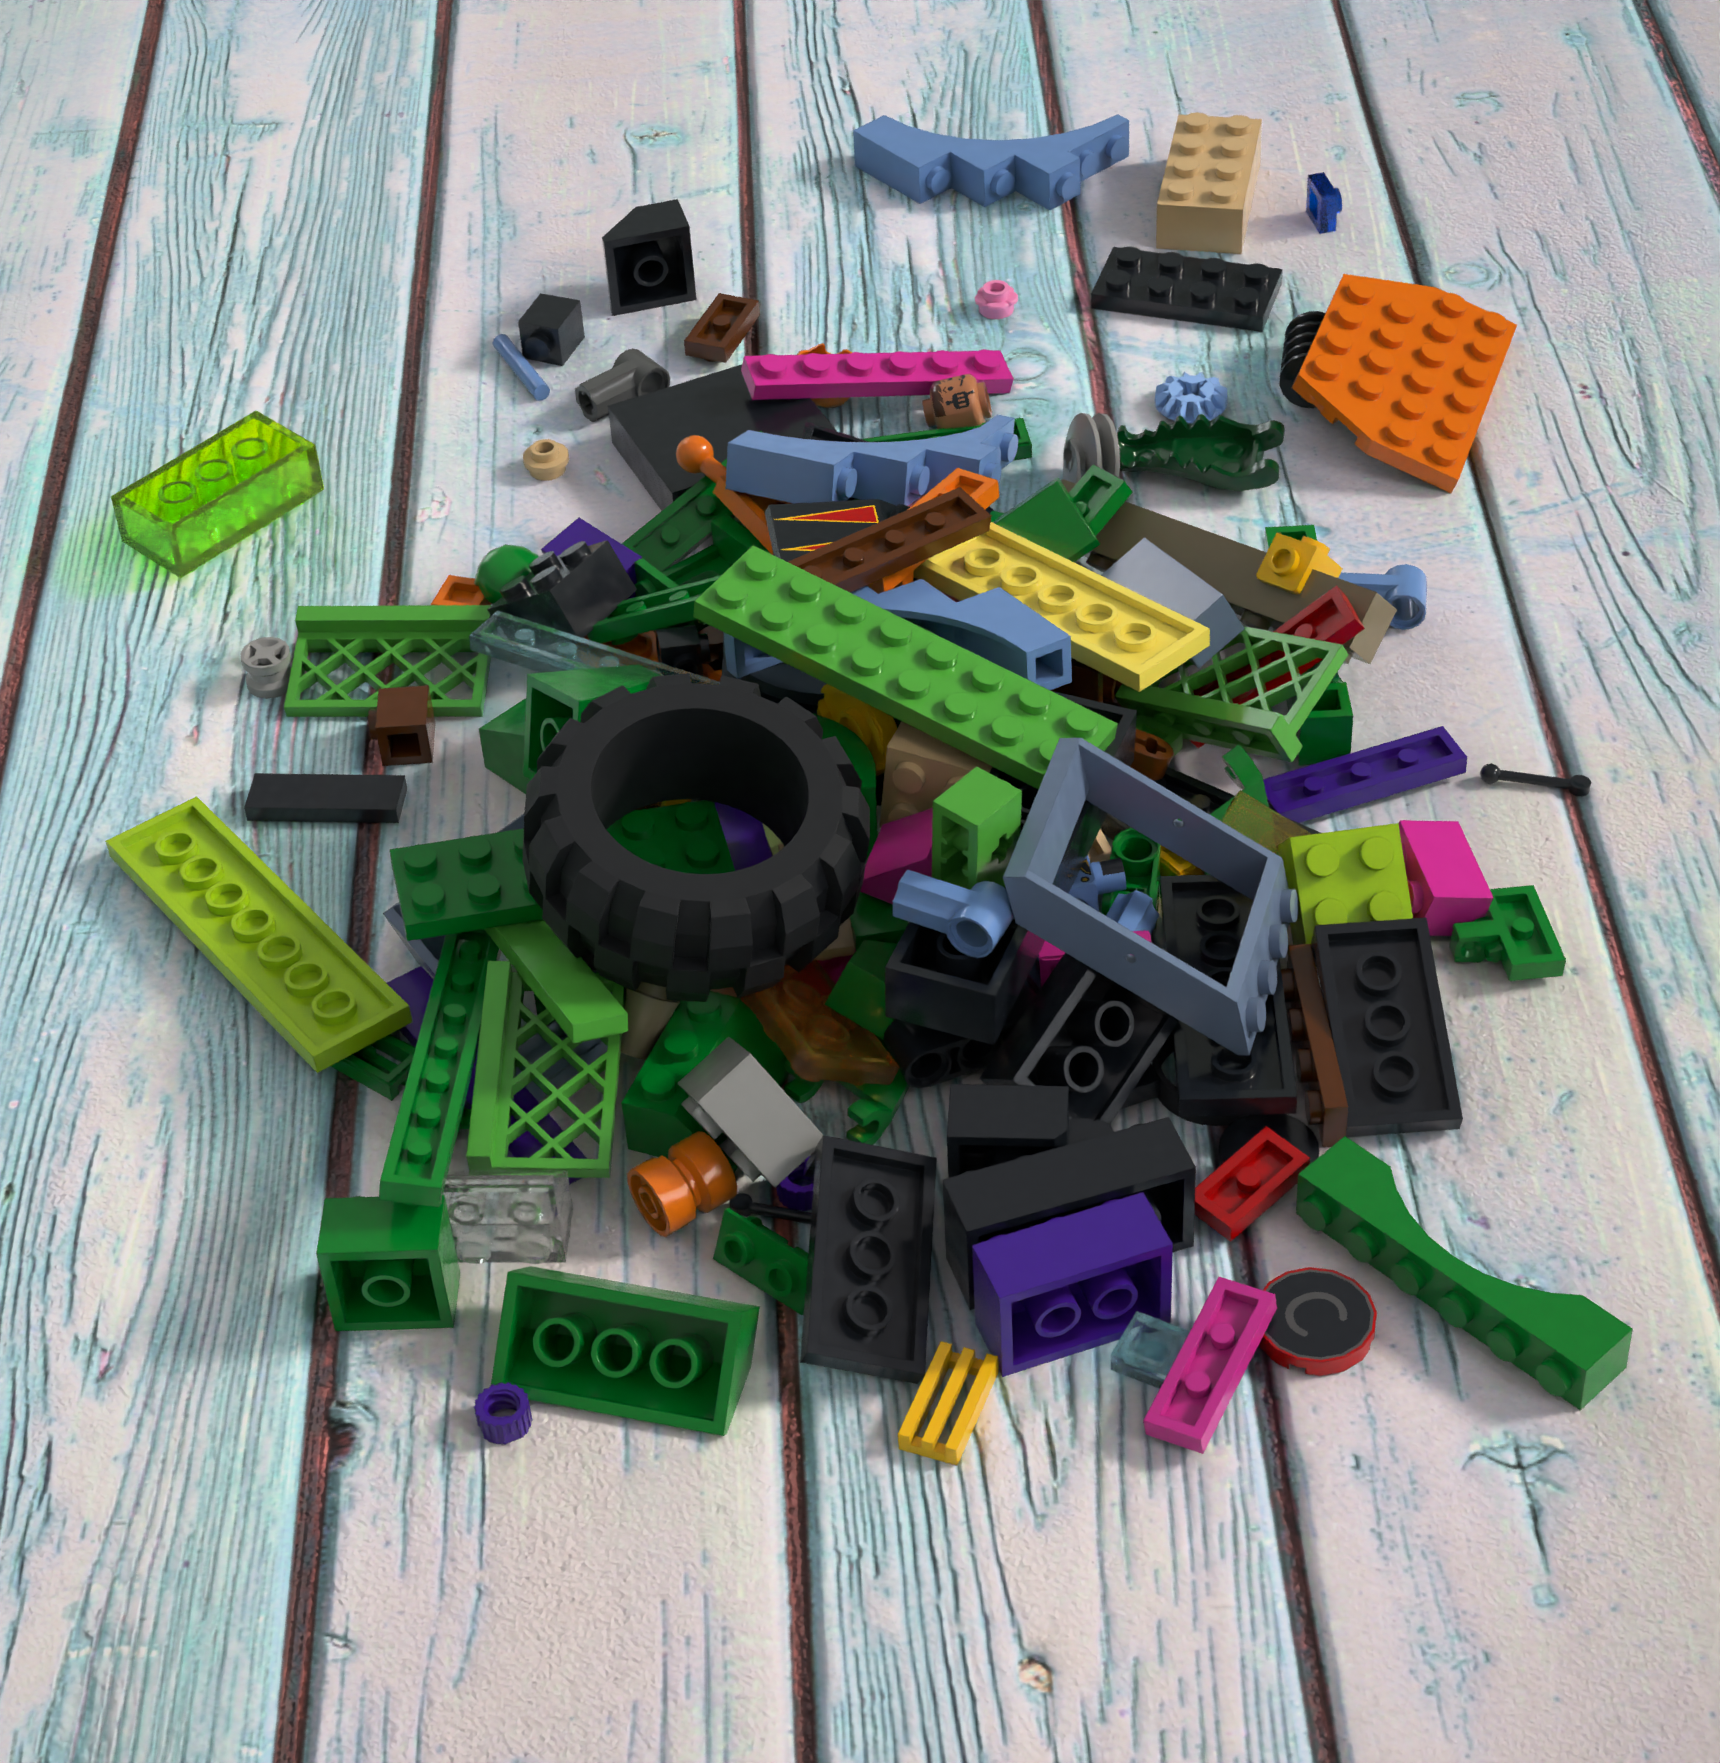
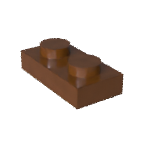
(722, 328)

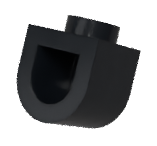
(683, 648)

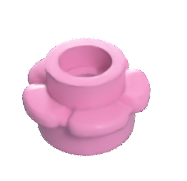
(996, 299)

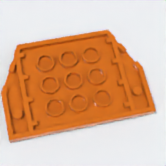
(1406, 372)

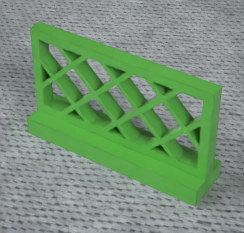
(393, 632)
(1253, 724)
(497, 1084)

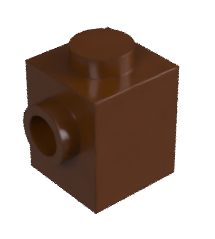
(403, 725)

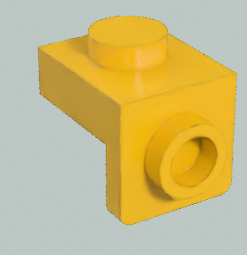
(1292, 560)

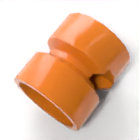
(688, 1180)

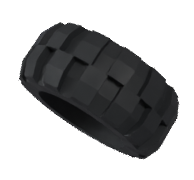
(679, 925)

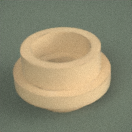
(546, 459)

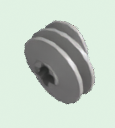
(1089, 443)

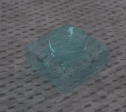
(1147, 1349)

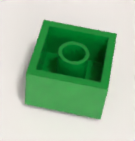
(388, 1264)

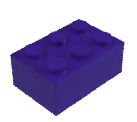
(1071, 1282)

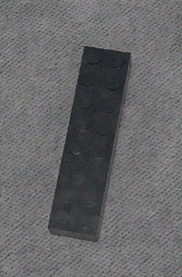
(973, 996)

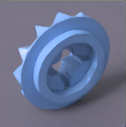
(1190, 397)

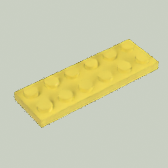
(1107, 622)

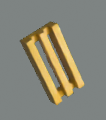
(962, 1365)

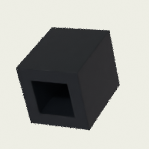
(551, 329)

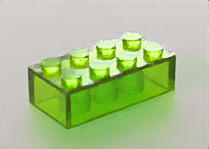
(217, 493)

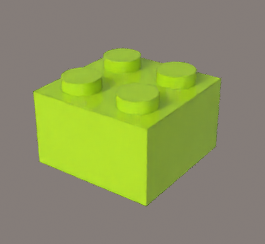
(1346, 878)

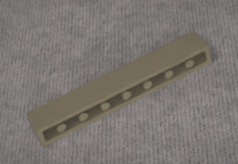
(1233, 570)

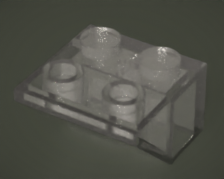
(509, 1215)

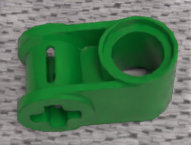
(1141, 866)

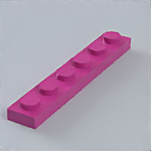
(869, 373)

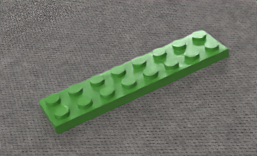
(896, 666)

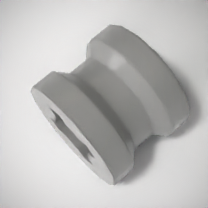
(267, 667)

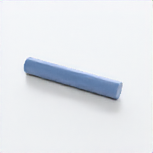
(521, 367)

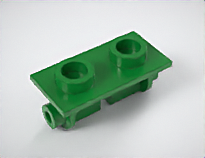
(763, 1258)

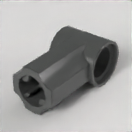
(629, 378)

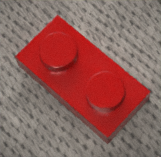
(1249, 1183)

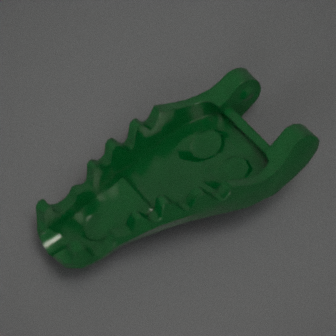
(1206, 451)

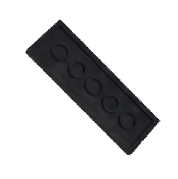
(1204, 929)

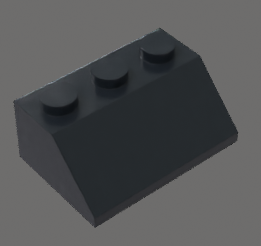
(1085, 1037)

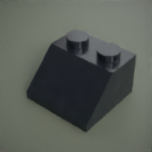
(649, 259)

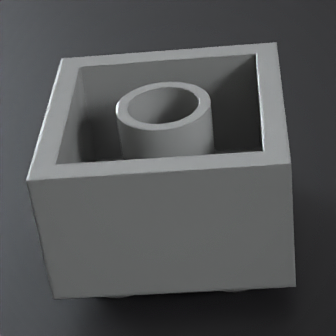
(743, 1102)

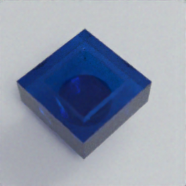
(1322, 202)

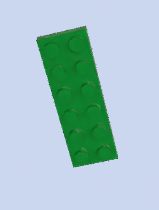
(483, 878)

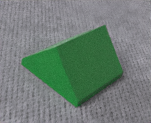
(1051, 522)

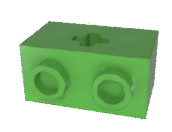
(975, 829)

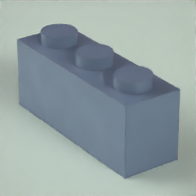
(1171, 584)

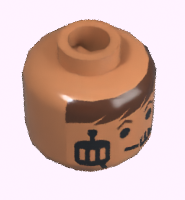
(957, 403)

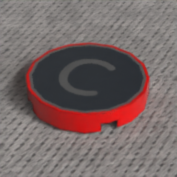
(1319, 1321)

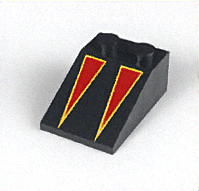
(809, 526)

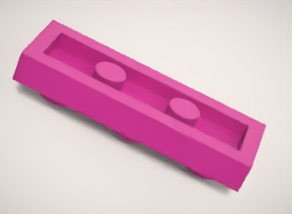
(1210, 1365)

